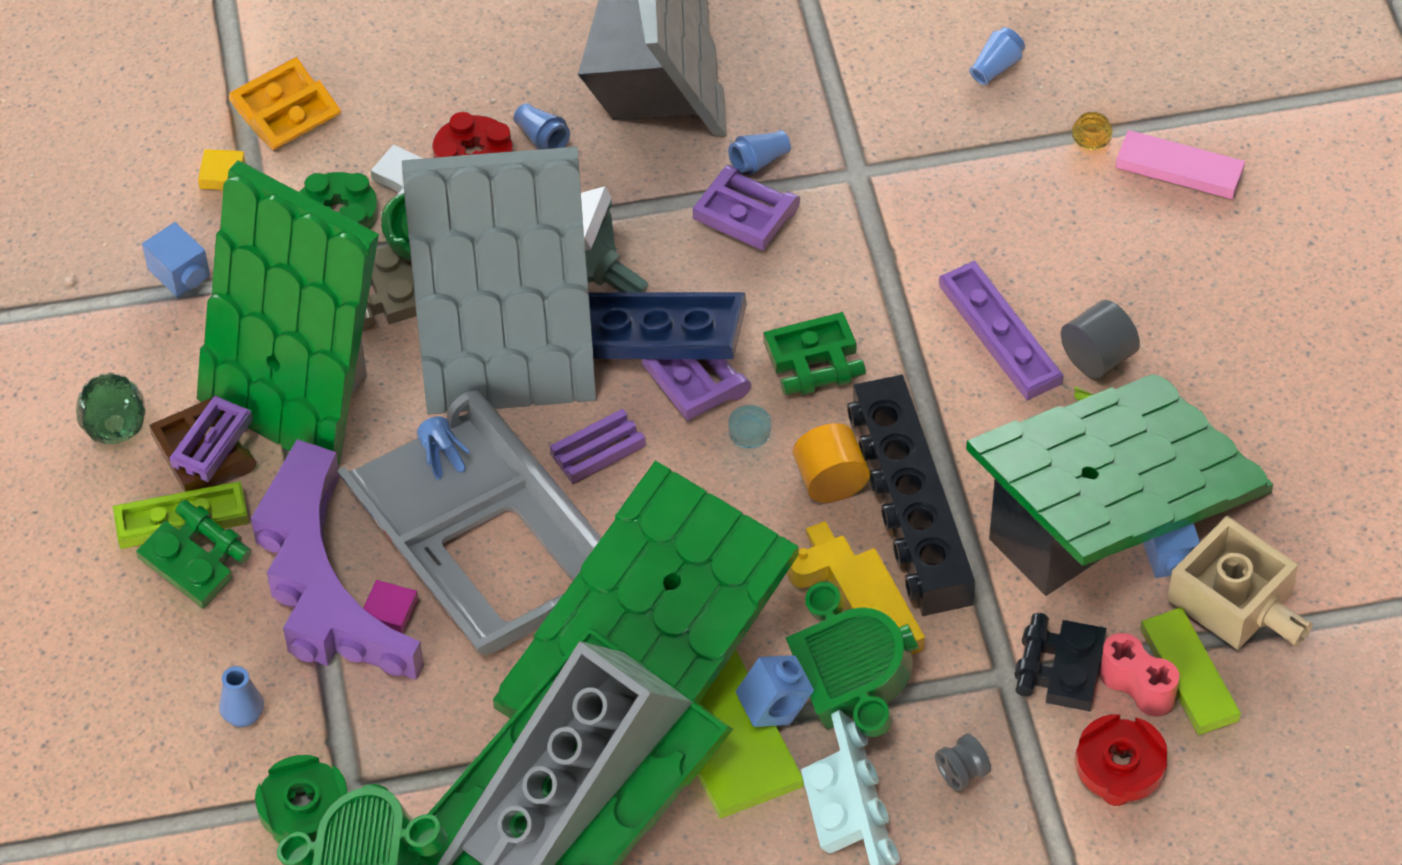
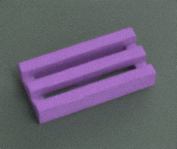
(593, 442)
(207, 468)

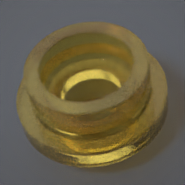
(1092, 131)

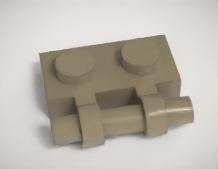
(392, 287)

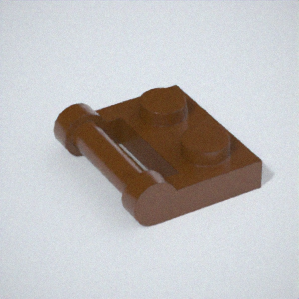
(172, 430)

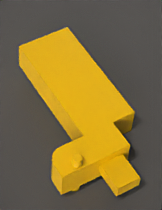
(858, 577)

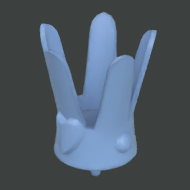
(437, 436)

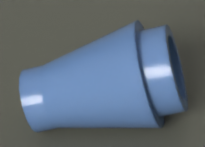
(997, 55)
(541, 127)
(756, 151)
(239, 699)

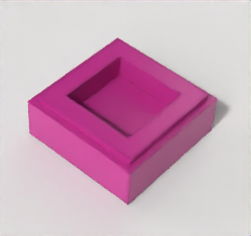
(391, 604)

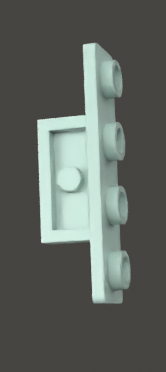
(846, 798)

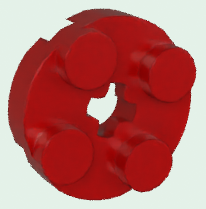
(471, 131)
(1116, 781)

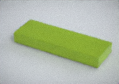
(141, 518)
(1200, 685)

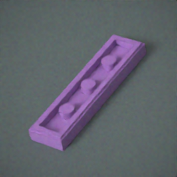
(1001, 330)

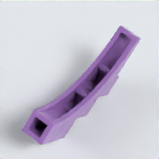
(324, 614)

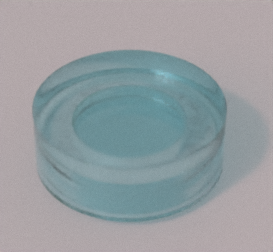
(749, 426)

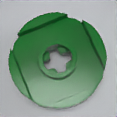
(344, 189)
(280, 788)

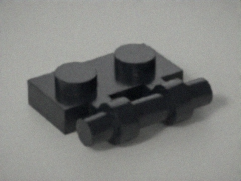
(1075, 662)

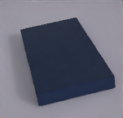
(666, 324)

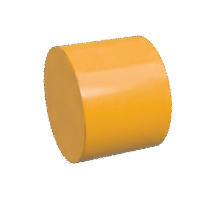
(831, 463)

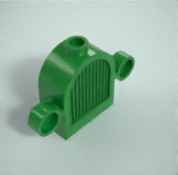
(853, 660)
(366, 829)

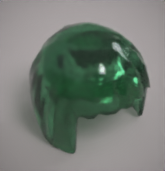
(110, 408)

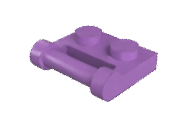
(741, 215)
(692, 387)

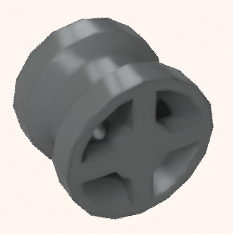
(963, 762)

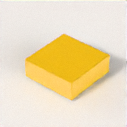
(215, 167)

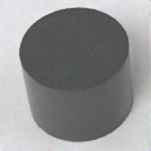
(1100, 339)

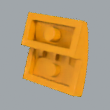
(284, 103)

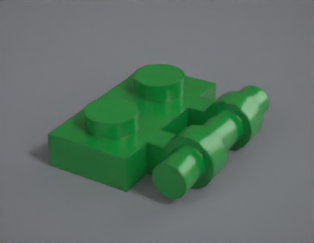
(811, 343)
(185, 563)

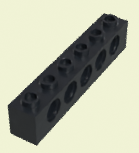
(903, 466)

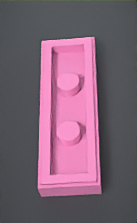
(1180, 164)

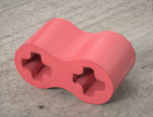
(1144, 677)

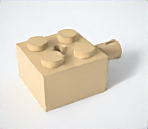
(1237, 586)

